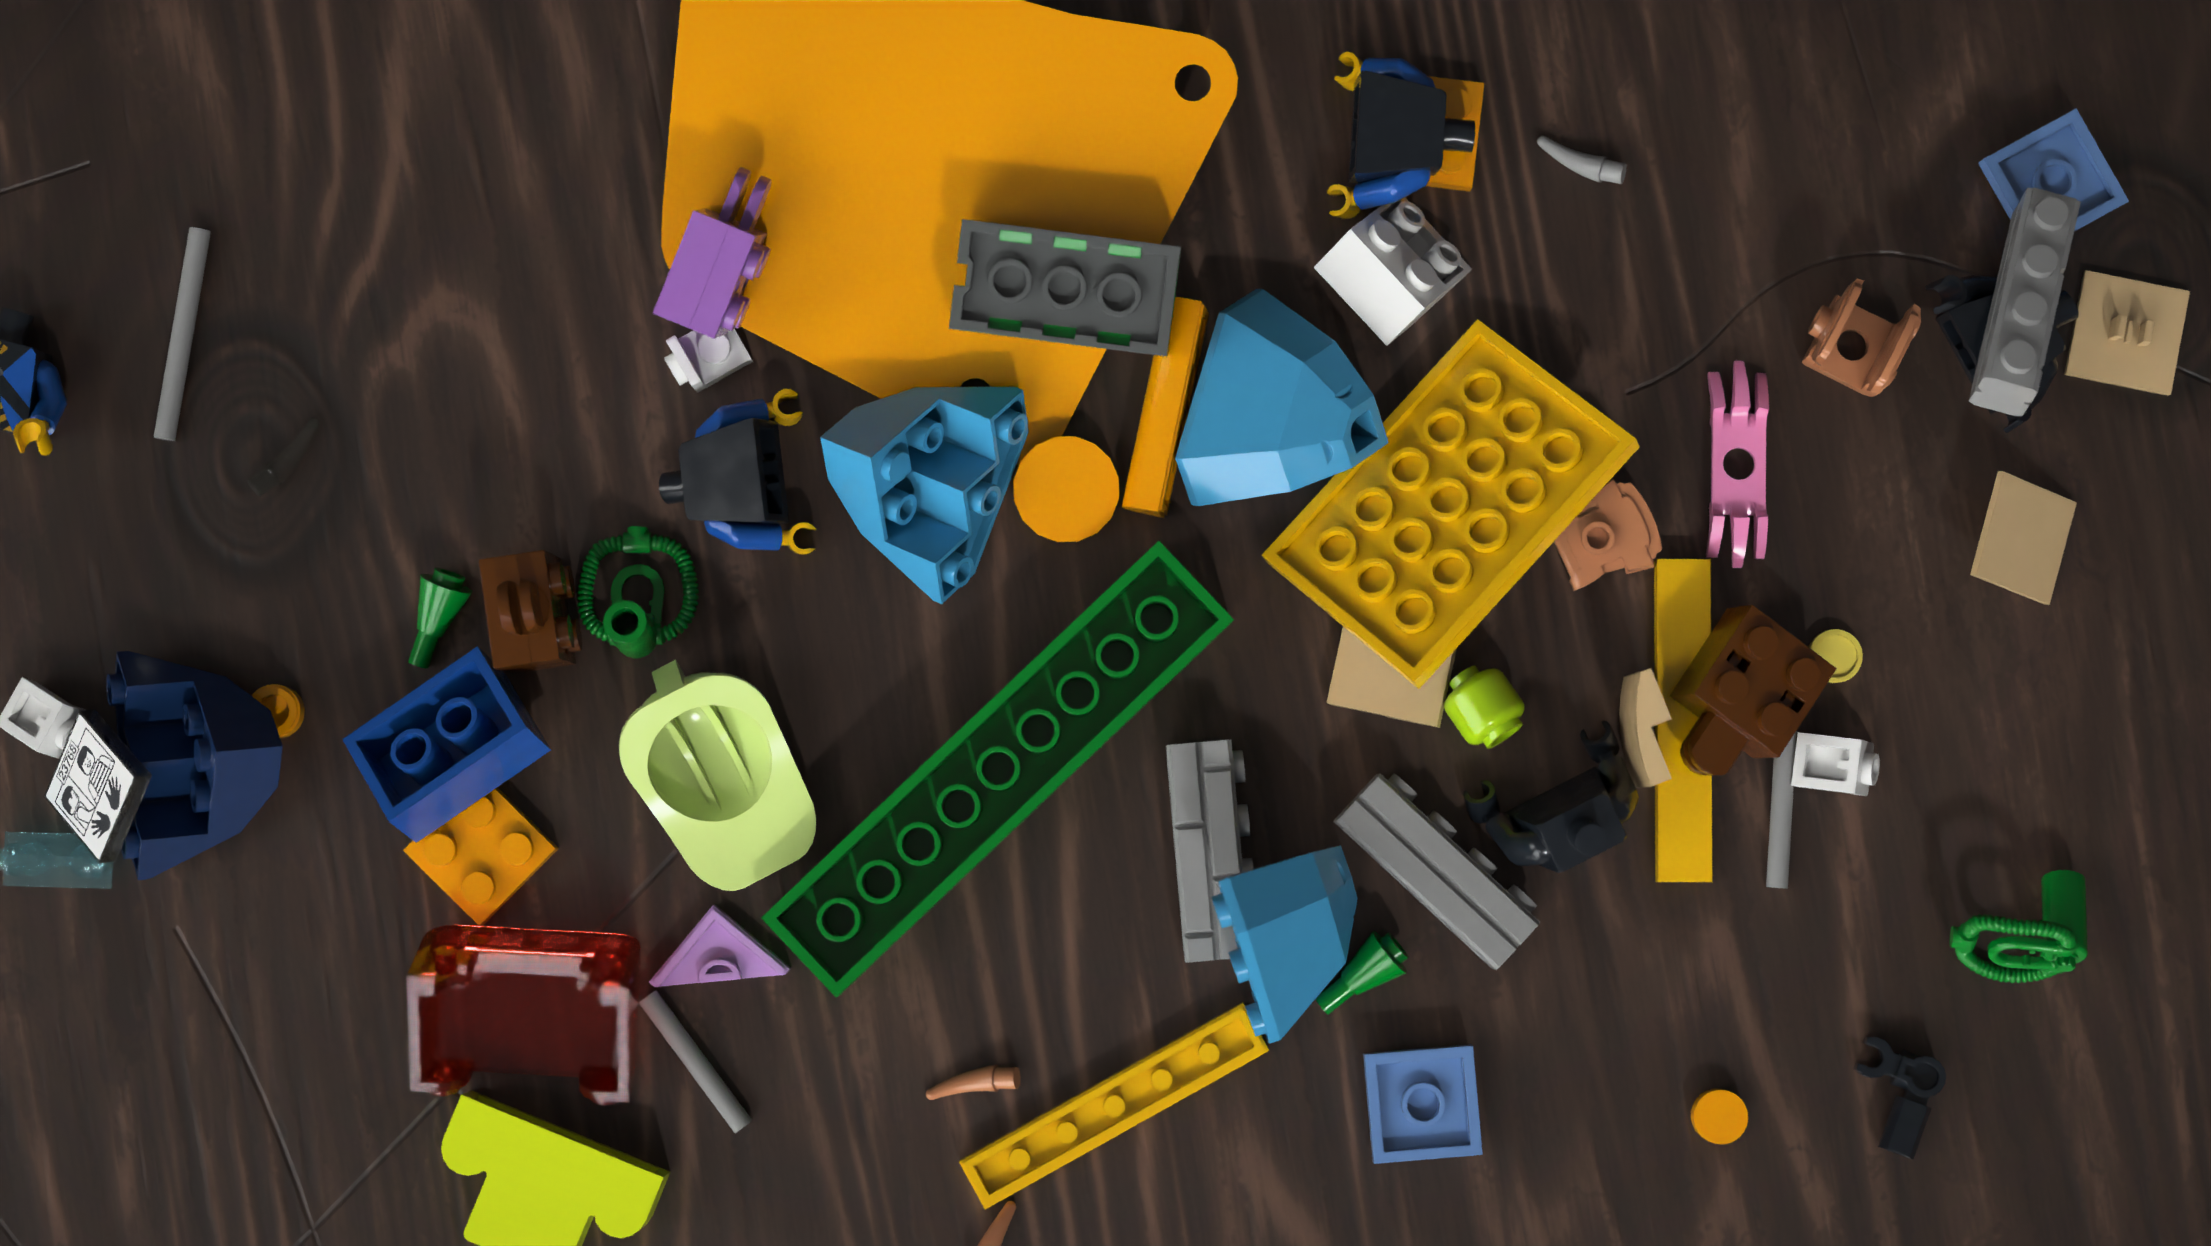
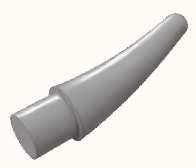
(1590, 166)

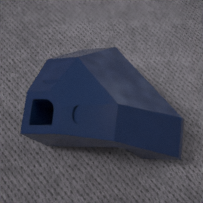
(207, 752)

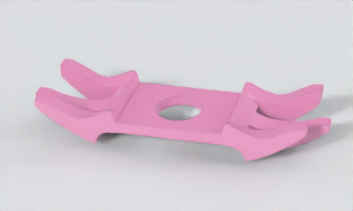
(1731, 495)

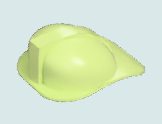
(718, 776)

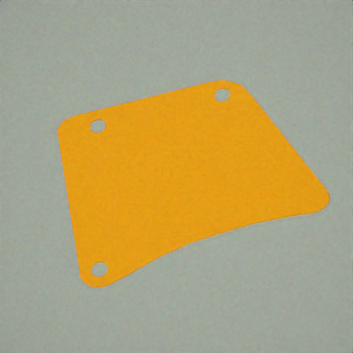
(899, 127)

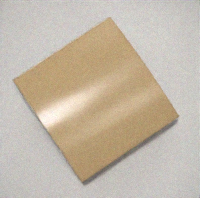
(1372, 686)
(1639, 710)

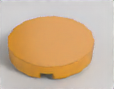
(1066, 489)

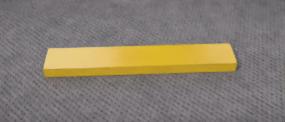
(1684, 801)
(1113, 1106)

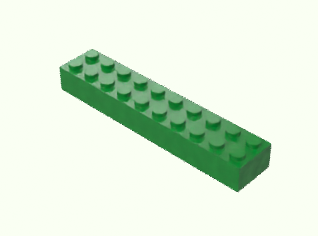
(997, 769)

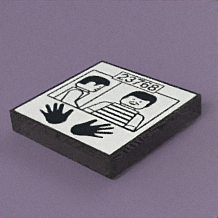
(97, 786)

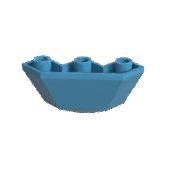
(1273, 407)
(928, 476)
(1289, 933)

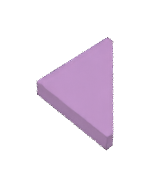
(718, 952)

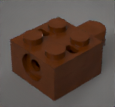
(529, 611)
(1747, 690)

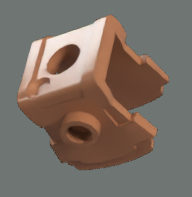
(1884, 343)
(1609, 535)

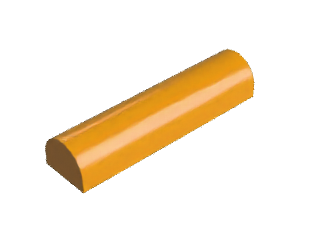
(1166, 412)

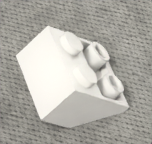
(1392, 268)

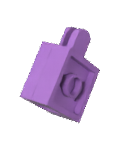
(716, 263)

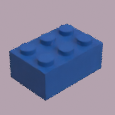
(446, 745)

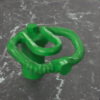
(625, 621)
(2061, 927)

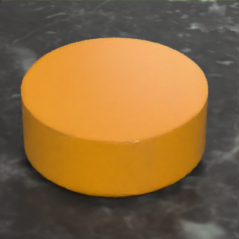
(285, 707)
(1719, 1116)

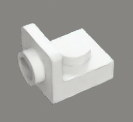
(705, 359)
(38, 718)
(1835, 764)

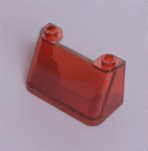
(524, 1008)

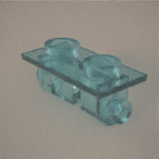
(51, 862)

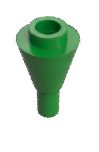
(438, 605)
(1374, 964)

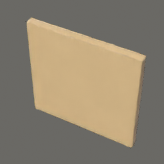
(2127, 333)
(2023, 538)

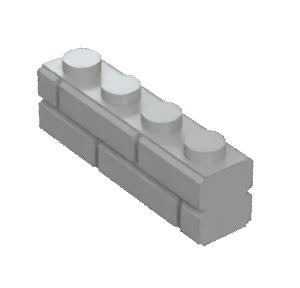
(2024, 302)
(1206, 839)
(1437, 871)

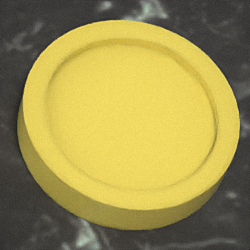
(1841, 651)

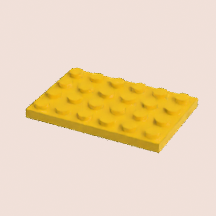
(1455, 506)

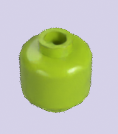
(1484, 706)

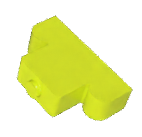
(544, 1178)

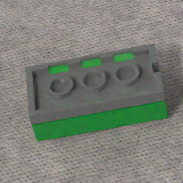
(1066, 287)

